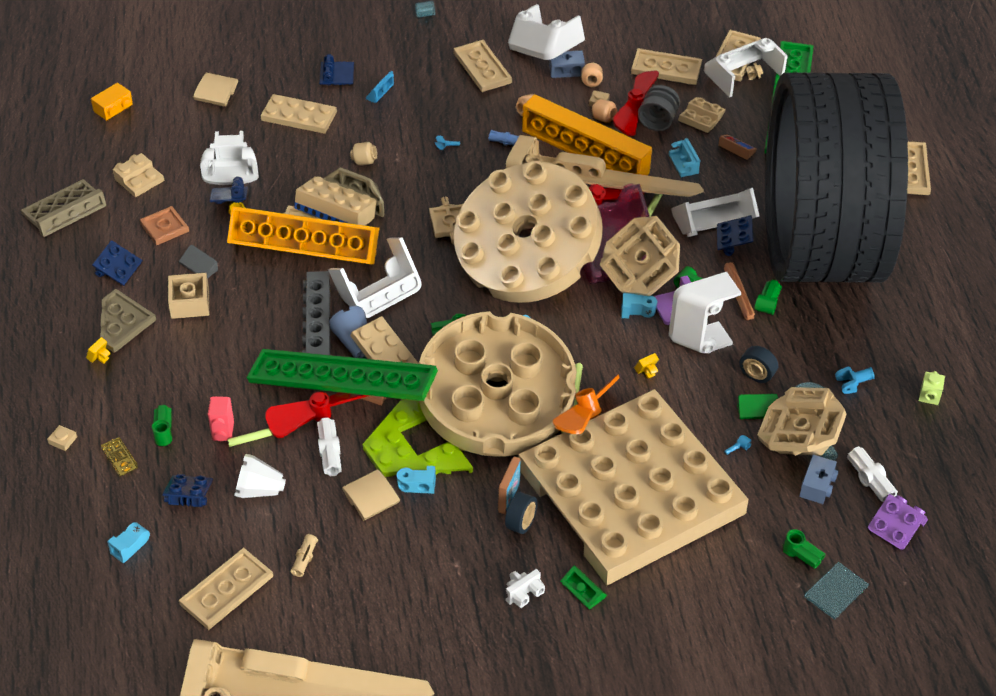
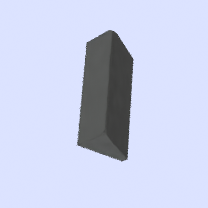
(198, 261)

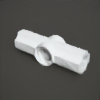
(329, 447)
(871, 473)

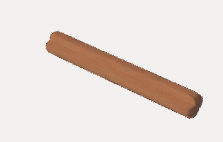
(743, 300)

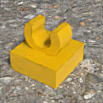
(99, 351)
(647, 365)

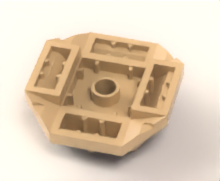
(627, 247)
(802, 422)

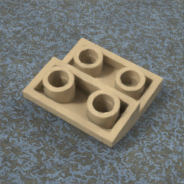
(215, 89)
(701, 114)
(371, 494)

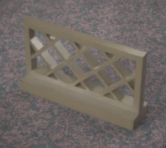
(64, 215)

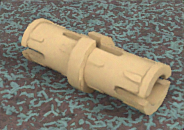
(306, 549)

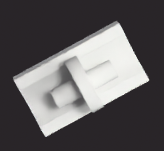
(523, 584)

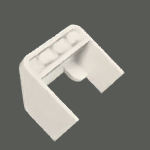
(542, 40)
(720, 67)
(708, 213)
(398, 285)
(691, 310)

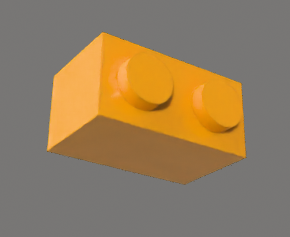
(111, 101)

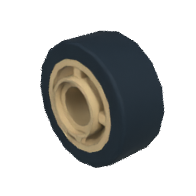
(758, 364)
(521, 512)

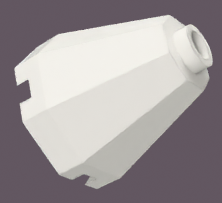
(258, 479)

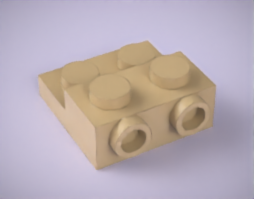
(137, 175)

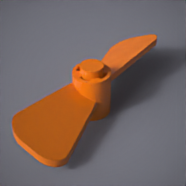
(576, 419)

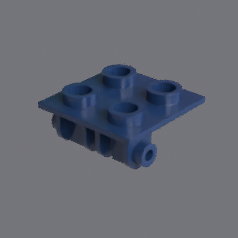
(336, 72)
(236, 193)
(734, 233)
(116, 263)
(186, 486)

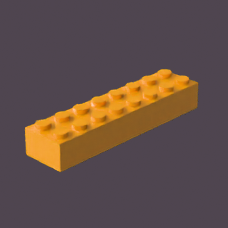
(584, 136)
(303, 235)

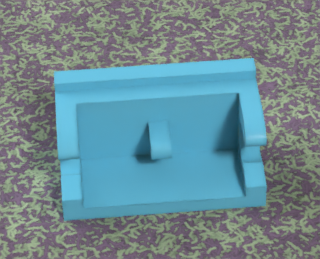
(685, 158)

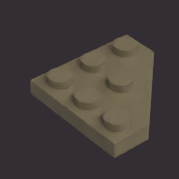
(122, 319)

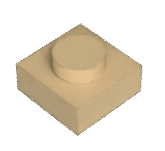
(596, 95)
(62, 438)

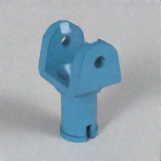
(854, 377)

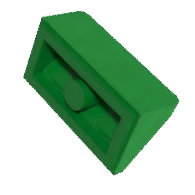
(754, 405)
(583, 587)

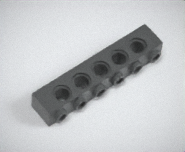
(316, 313)

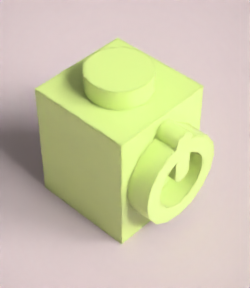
(931, 388)

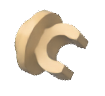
(753, 72)

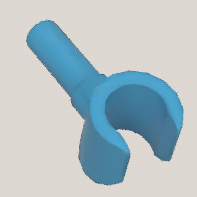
(441, 143)
(743, 442)

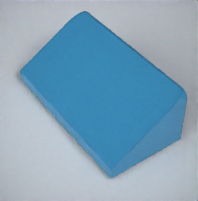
(381, 88)

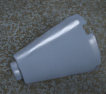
(344, 323)

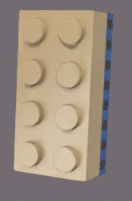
(334, 202)

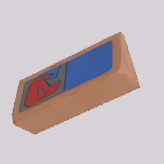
(736, 146)

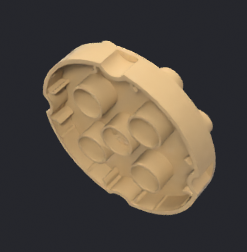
(560, 243)
(498, 349)

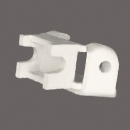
(231, 160)

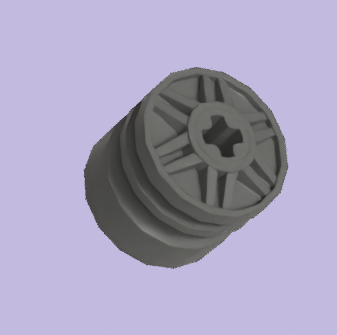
(658, 108)

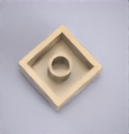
(188, 295)

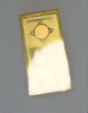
(119, 456)

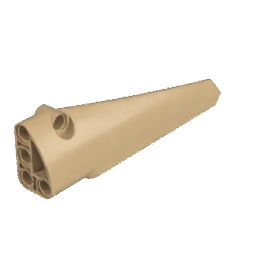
(593, 170)
(262, 673)

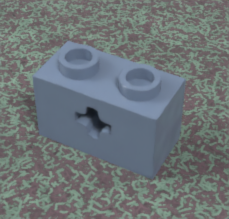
(567, 64)
(818, 479)

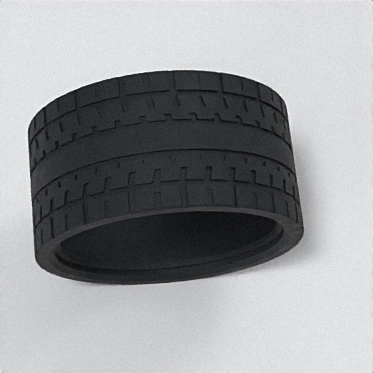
(835, 177)

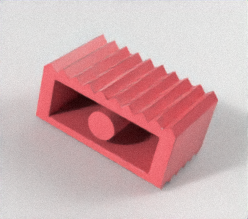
(220, 418)

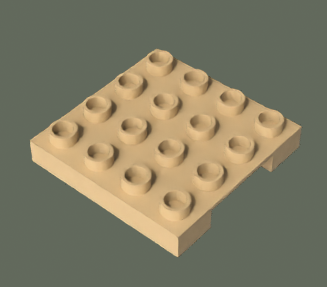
(633, 485)

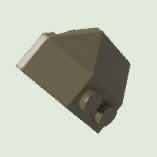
(359, 184)

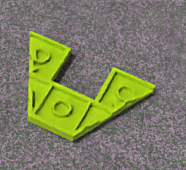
(392, 452)

